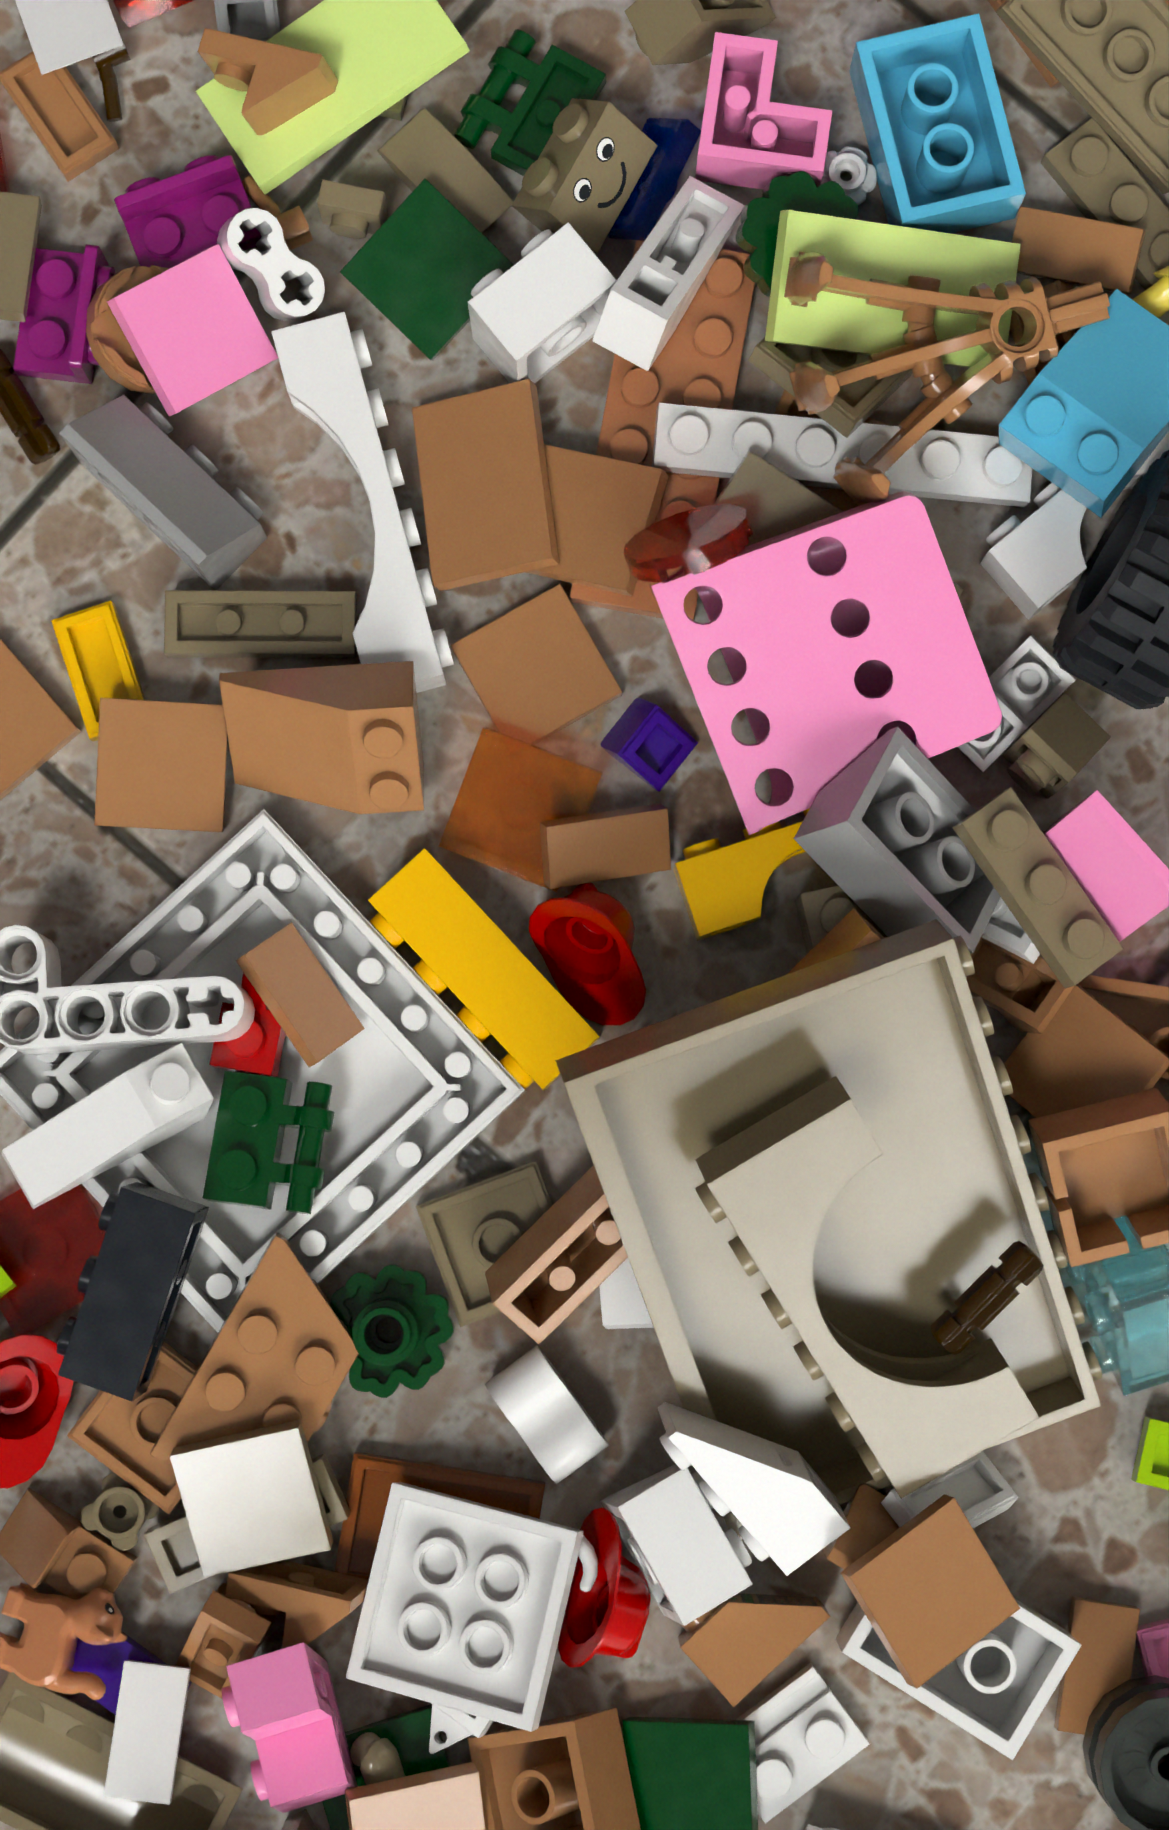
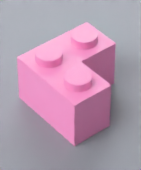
(745, 135)
(295, 1719)

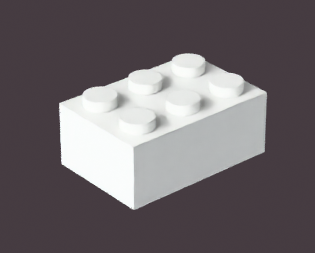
(991, 1687)

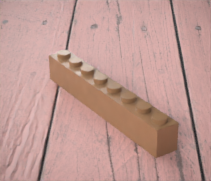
(577, 1238)

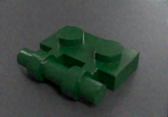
(546, 95)
(250, 1141)

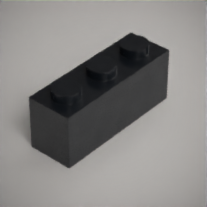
(130, 1290)

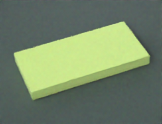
(377, 55)
(887, 254)

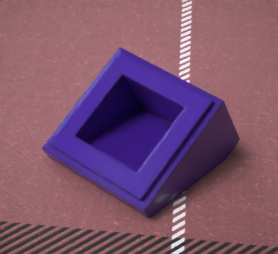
(648, 743)

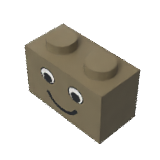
(585, 171)

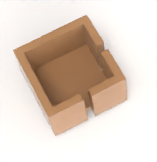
(1106, 1166)

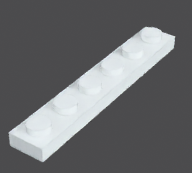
(808, 449)

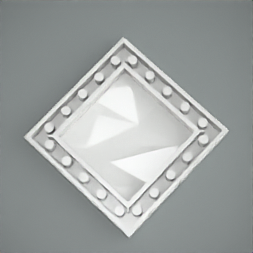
(401, 1092)

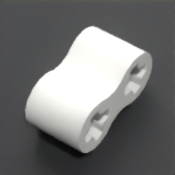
(271, 264)
(546, 1414)

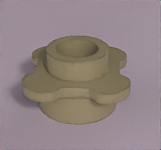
(101, 1513)

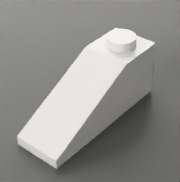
(666, 273)
(110, 1126)

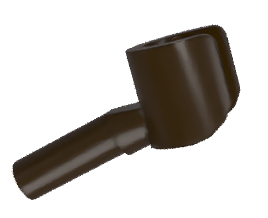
(105, 64)

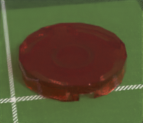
(688, 539)

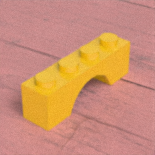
(728, 883)

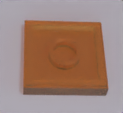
(506, 798)

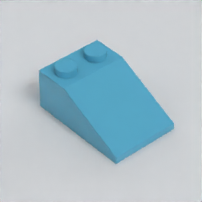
(1096, 406)

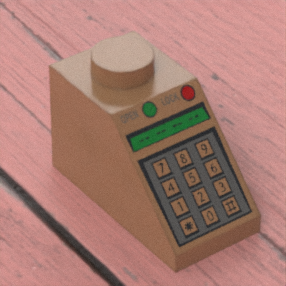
(749, 1638)

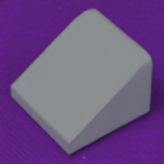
(248, 18)

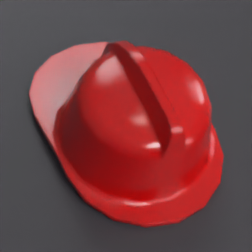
(590, 954)
(30, 1405)
(615, 1610)

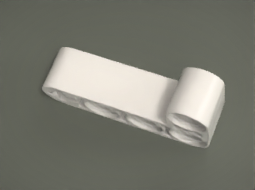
(121, 1002)

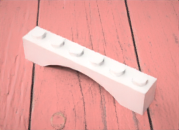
(326, 385)

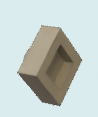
(351, 209)

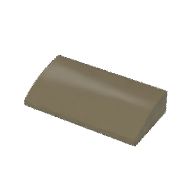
(58, 1767)

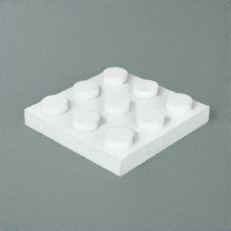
(464, 1605)

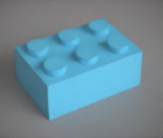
(937, 127)

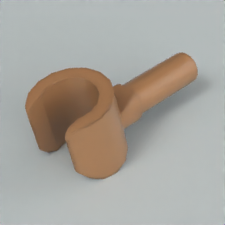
(292, 221)

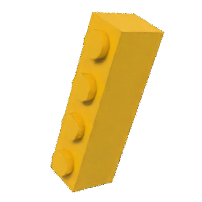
(482, 968)

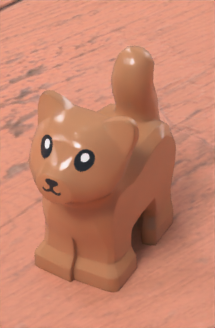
(51, 1635)

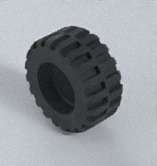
(1120, 608)

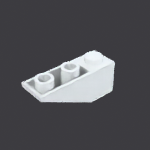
(764, 1484)

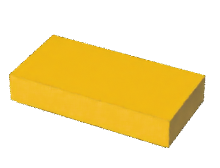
(97, 660)

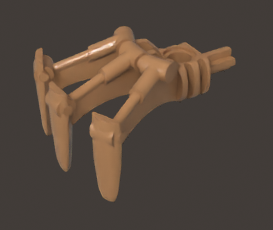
(922, 352)

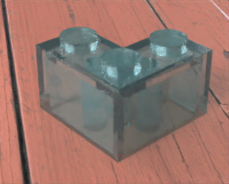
(1130, 1312)

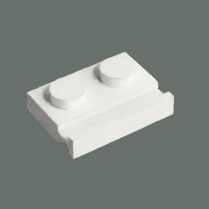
(799, 1739)

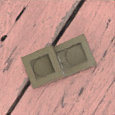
(431, 152)

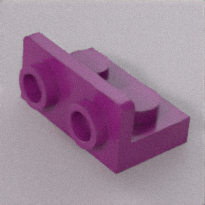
(184, 212)
(54, 336)

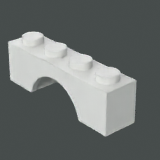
(1044, 552)

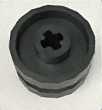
(1123, 1752)

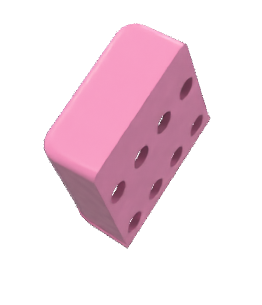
(829, 650)

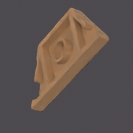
(270, 1361)

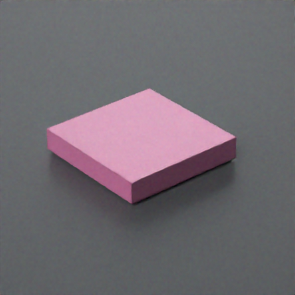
(192, 330)

